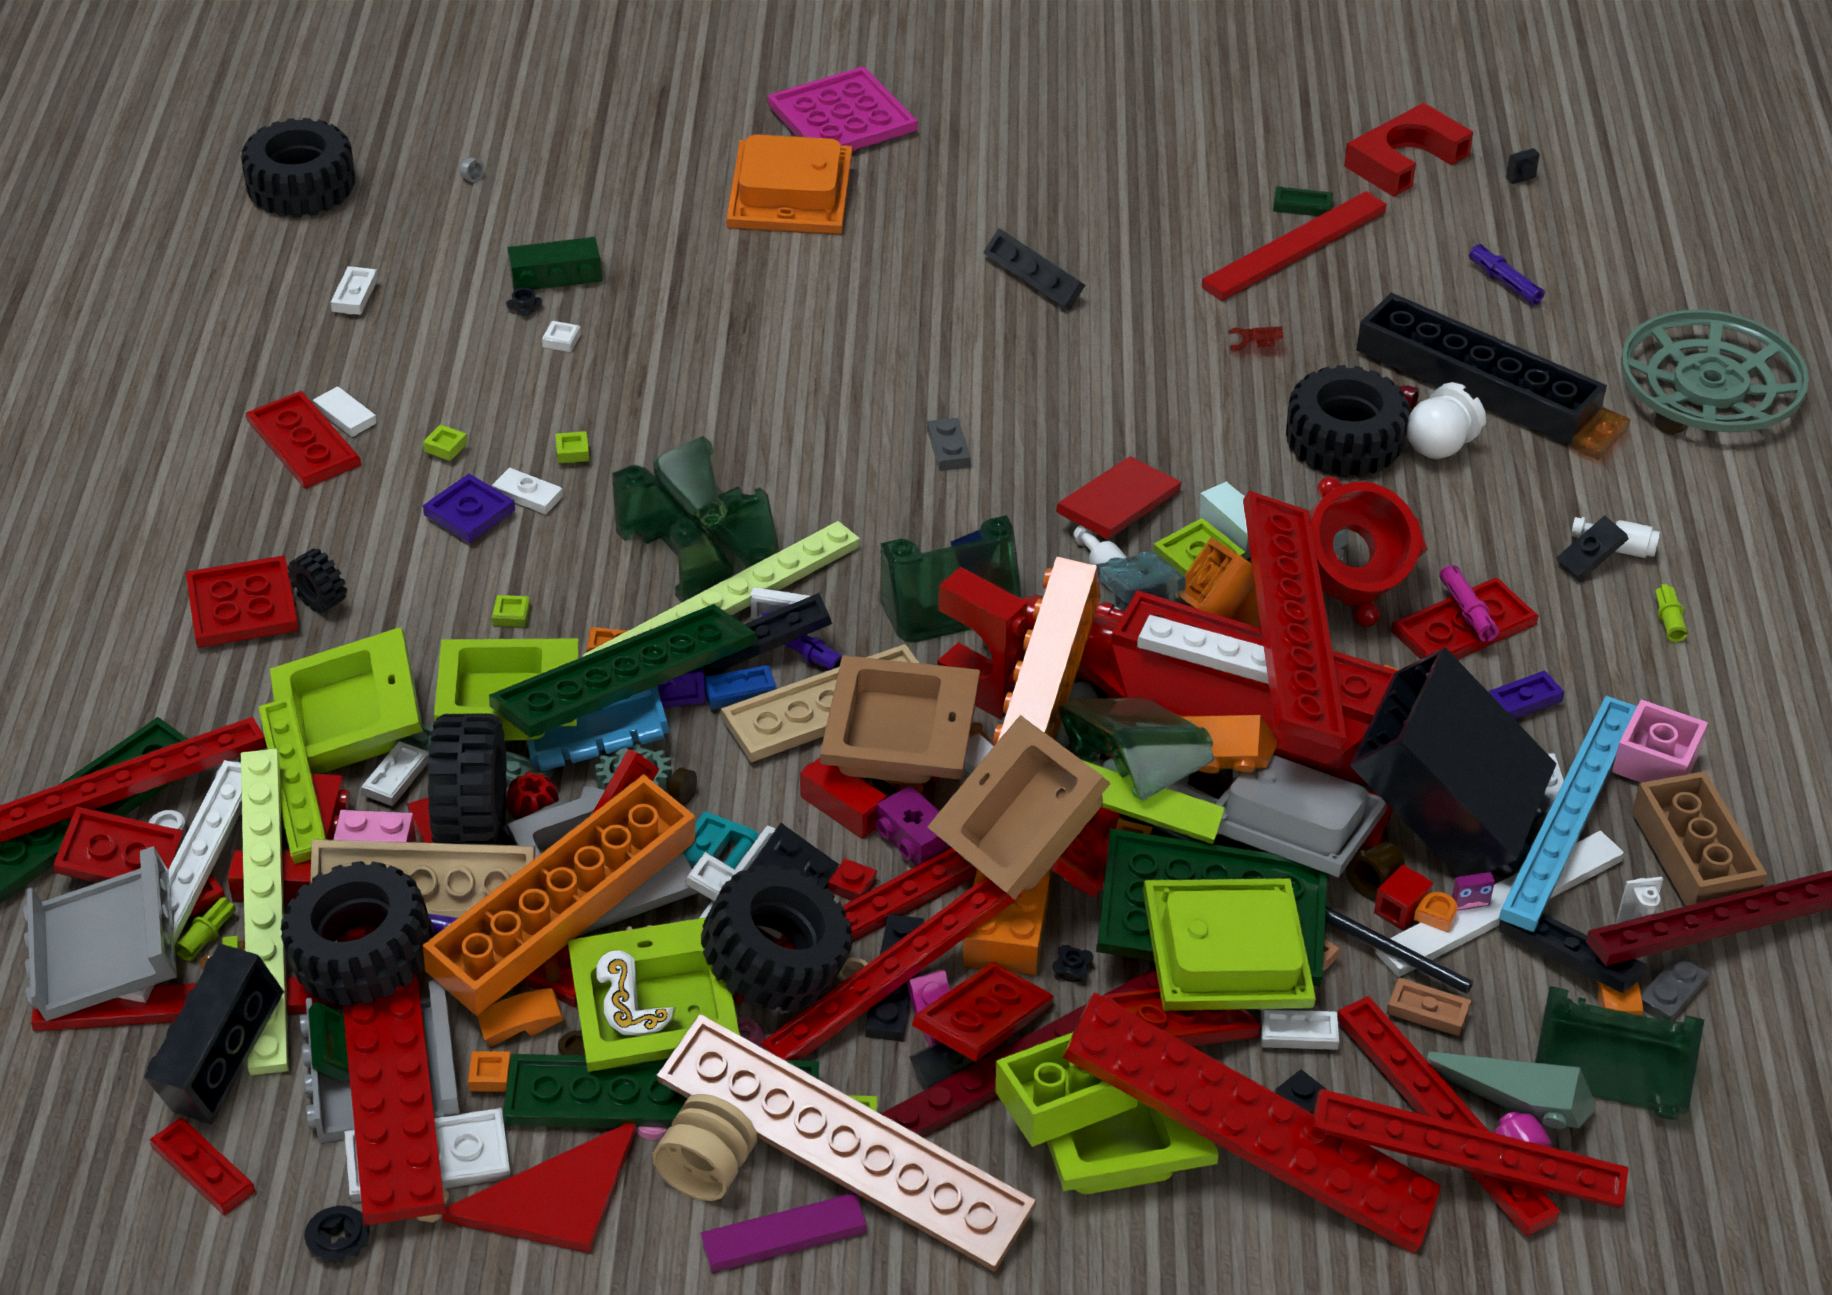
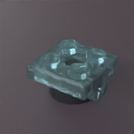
(1143, 573)

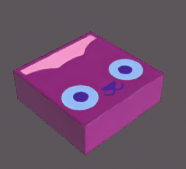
(1473, 890)

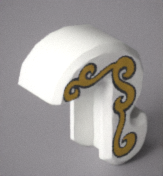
(621, 999)

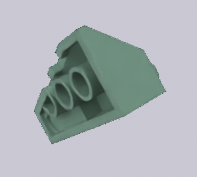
(1548, 1091)

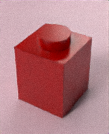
(1400, 897)

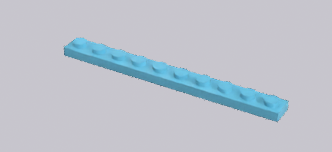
(1567, 816)

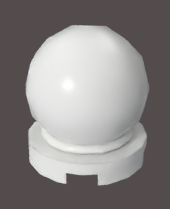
(1445, 421)

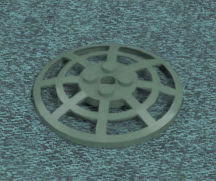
(1713, 378)

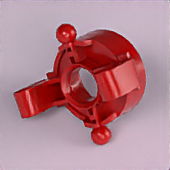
(1389, 531)

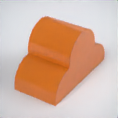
(1222, 584)

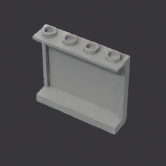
(100, 940)
(332, 1098)

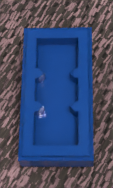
(738, 686)

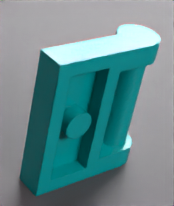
(714, 834)

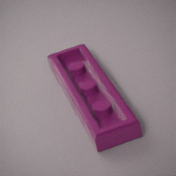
(783, 1232)

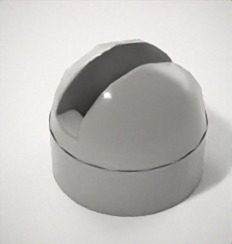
(472, 173)

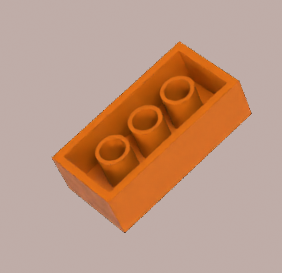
(1012, 935)

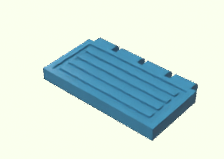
(608, 729)

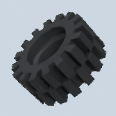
(317, 580)

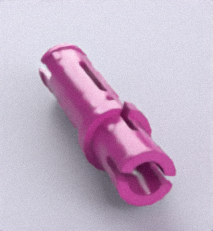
(1473, 610)

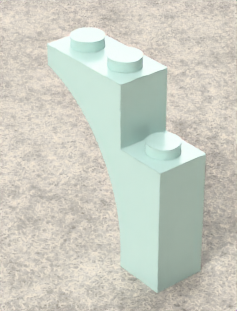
(1224, 510)

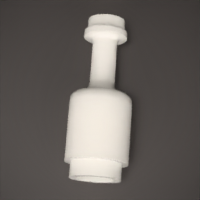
(1641, 537)
(1100, 551)

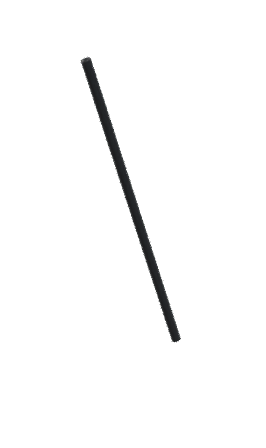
(1361, 932)

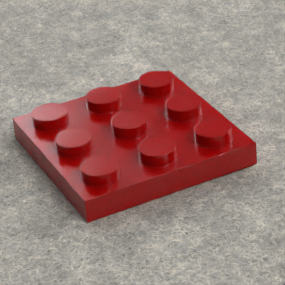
(241, 601)

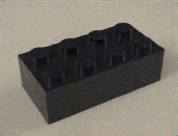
(214, 1033)

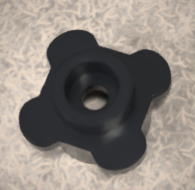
(524, 301)
(1072, 963)

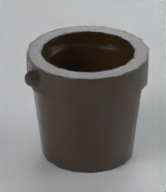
(1373, 867)

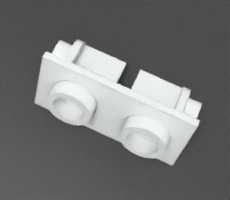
(1639, 898)

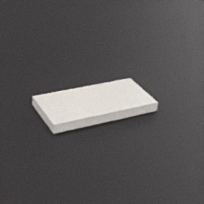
(469, 1150)

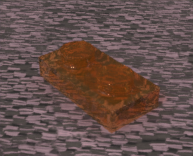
(1600, 433)

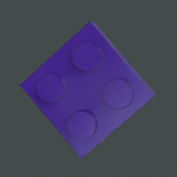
(469, 508)

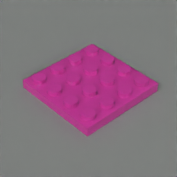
(843, 108)

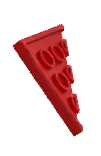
(555, 1200)

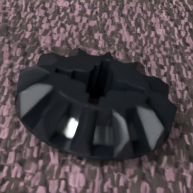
(330, 1222)

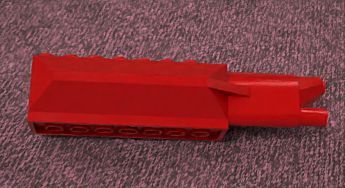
(1197, 690)

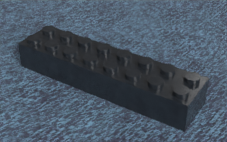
(1495, 371)

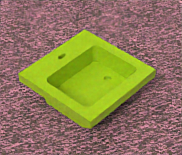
(480, 667)
(352, 699)
(1228, 944)
(668, 974)
(1128, 1151)

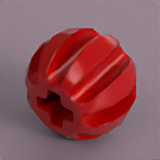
(530, 794)

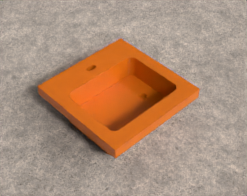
(790, 184)

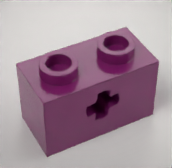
(904, 822)

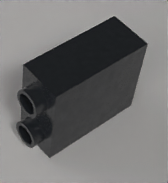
(1455, 766)

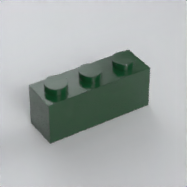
(555, 264)

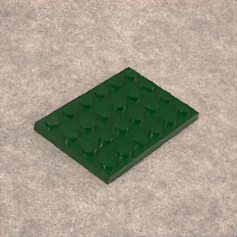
(1143, 857)

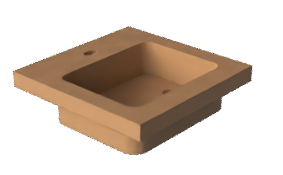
(900, 720)
(1020, 808)

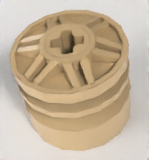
(705, 1147)

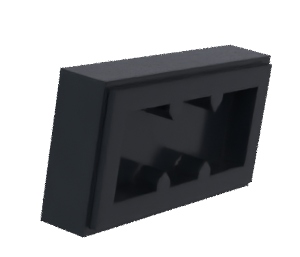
(1592, 548)
(939, 1063)

